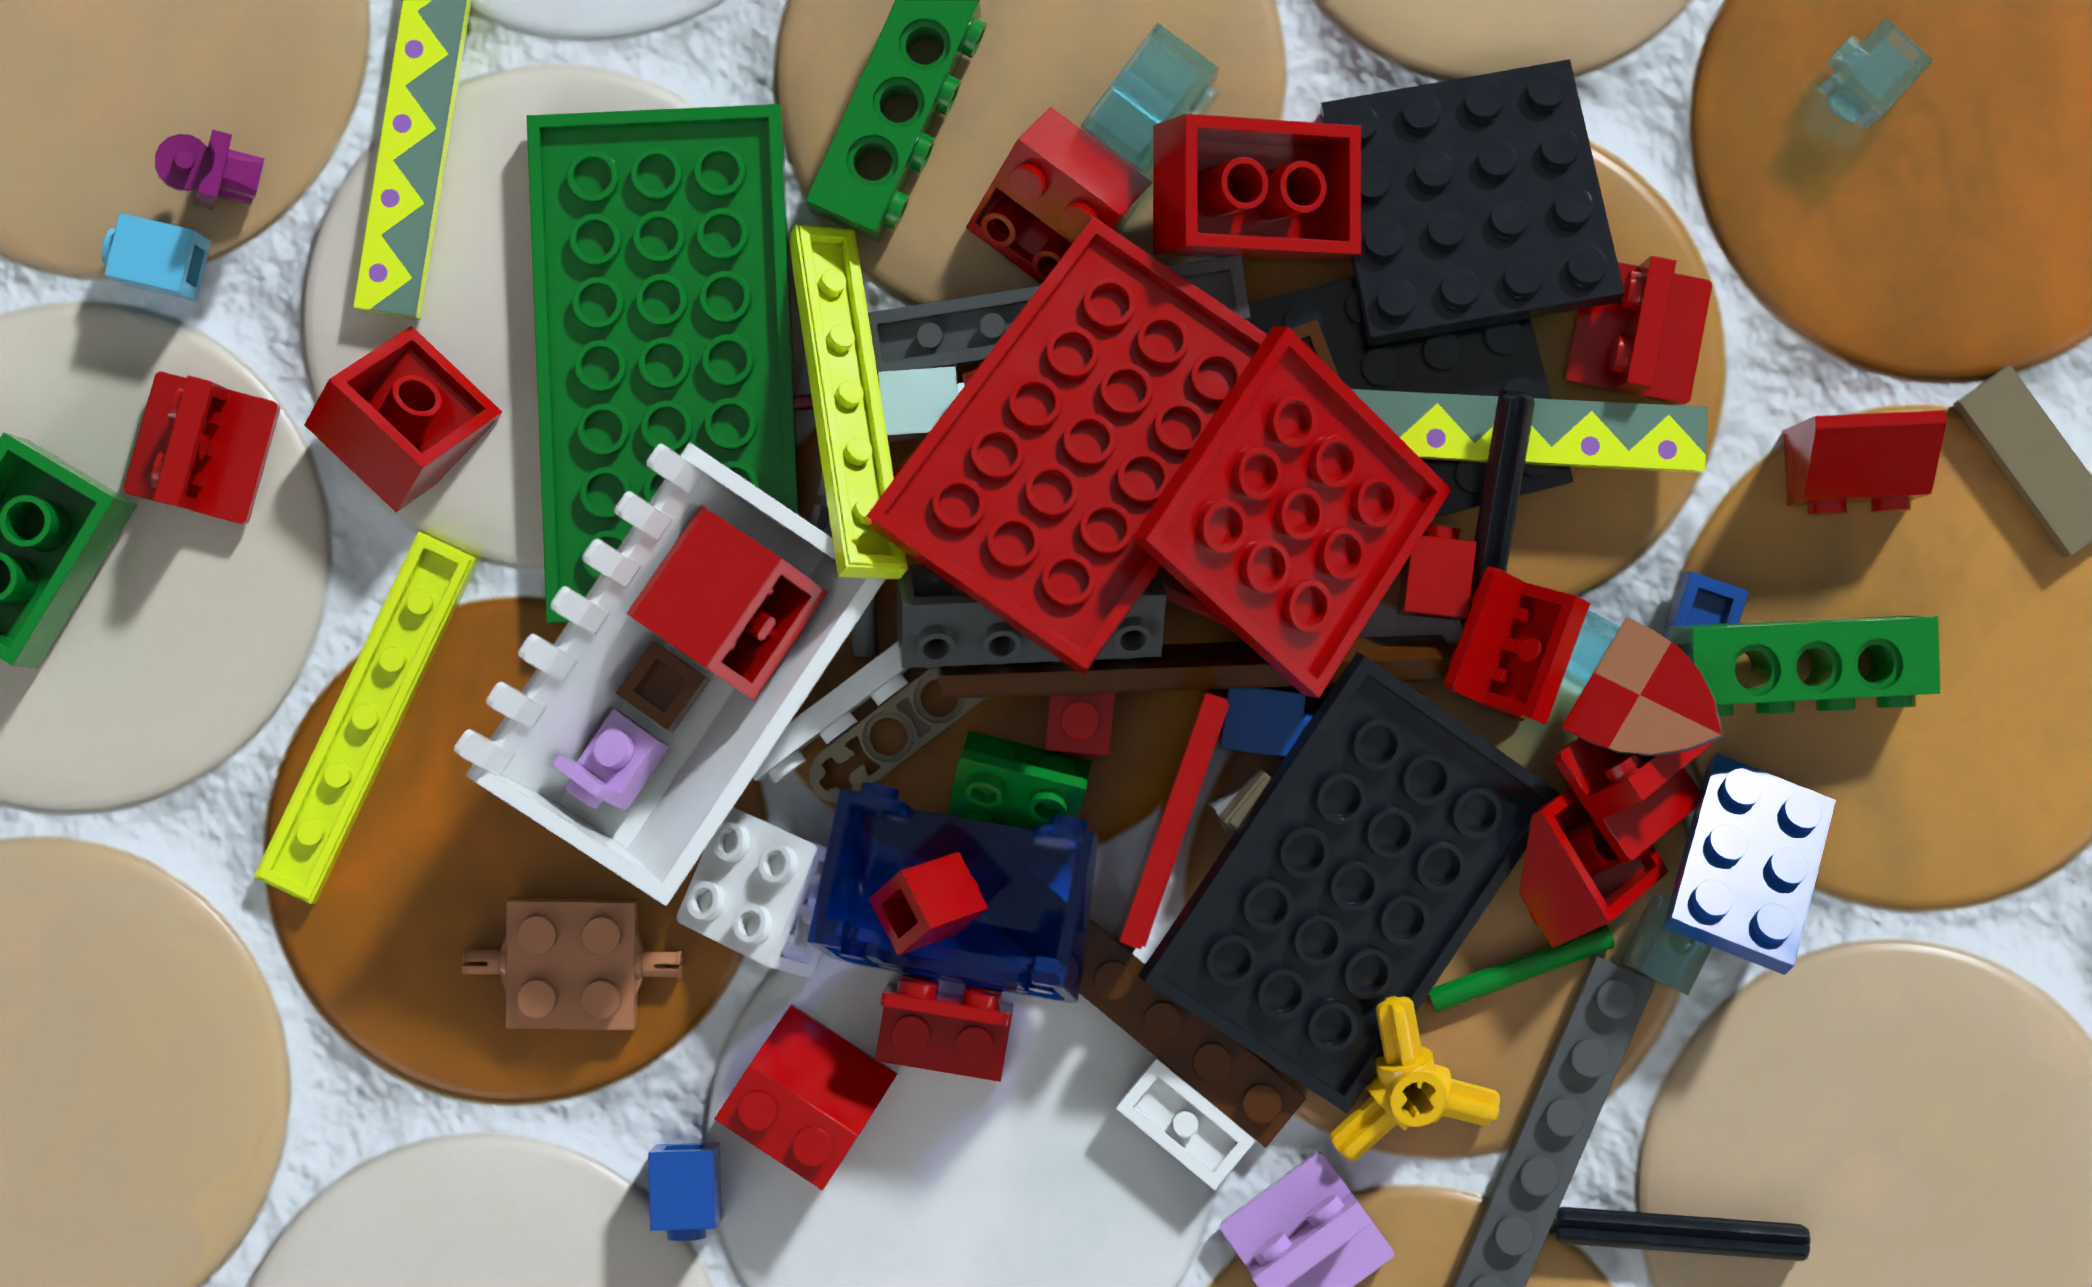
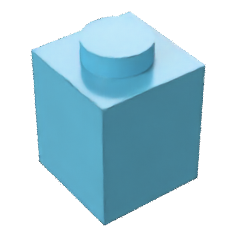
(155, 256)

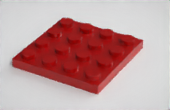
(1293, 512)

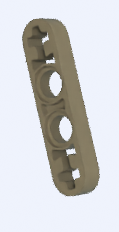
(920, 729)

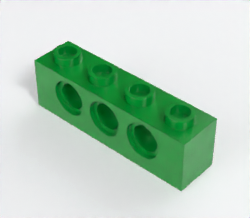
(873, 205)
(1900, 646)

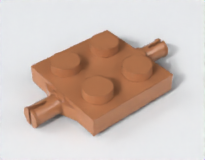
(572, 963)

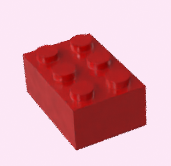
(1256, 189)

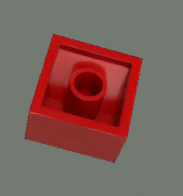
(401, 417)
(1863, 460)
(806, 1096)

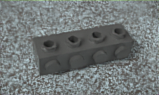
(948, 628)

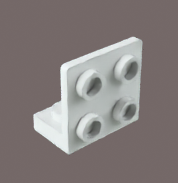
(757, 893)

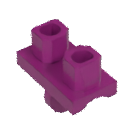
(215, 170)

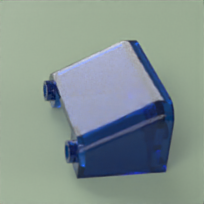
(1029, 878)

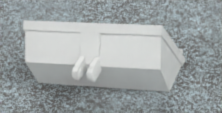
(577, 679)

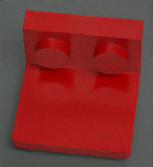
(944, 1029)

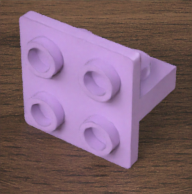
(1306, 1231)

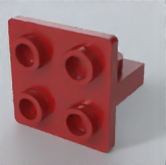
(1645, 341)
(202, 447)
(1515, 646)
(1628, 794)

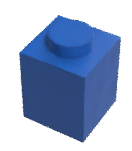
(1263, 721)
(685, 1189)

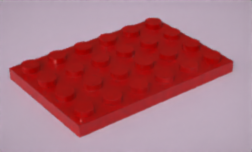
(1069, 444)

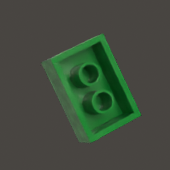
(51, 544)

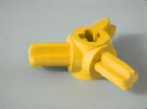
(1429, 1099)

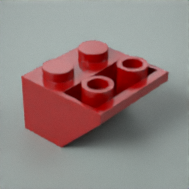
(1051, 192)
(727, 602)

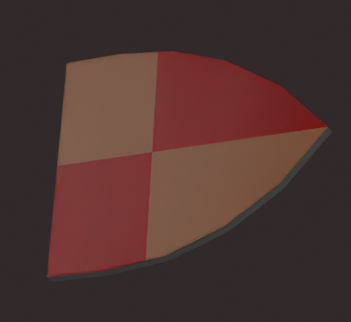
(1645, 698)

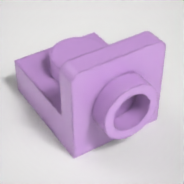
(613, 763)

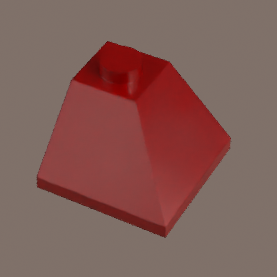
(1574, 875)

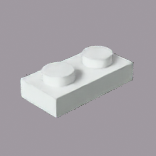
(1185, 1123)

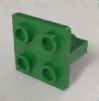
(1016, 783)

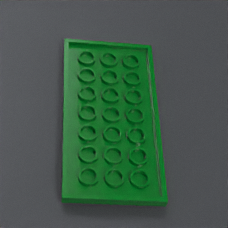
(656, 312)

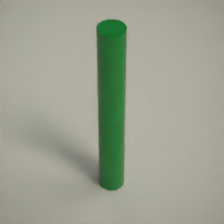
(1519, 969)

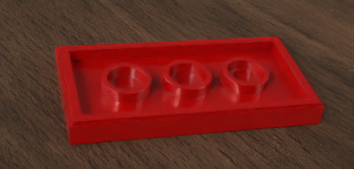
(1172, 820)

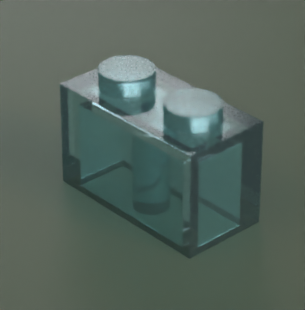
(1154, 86)

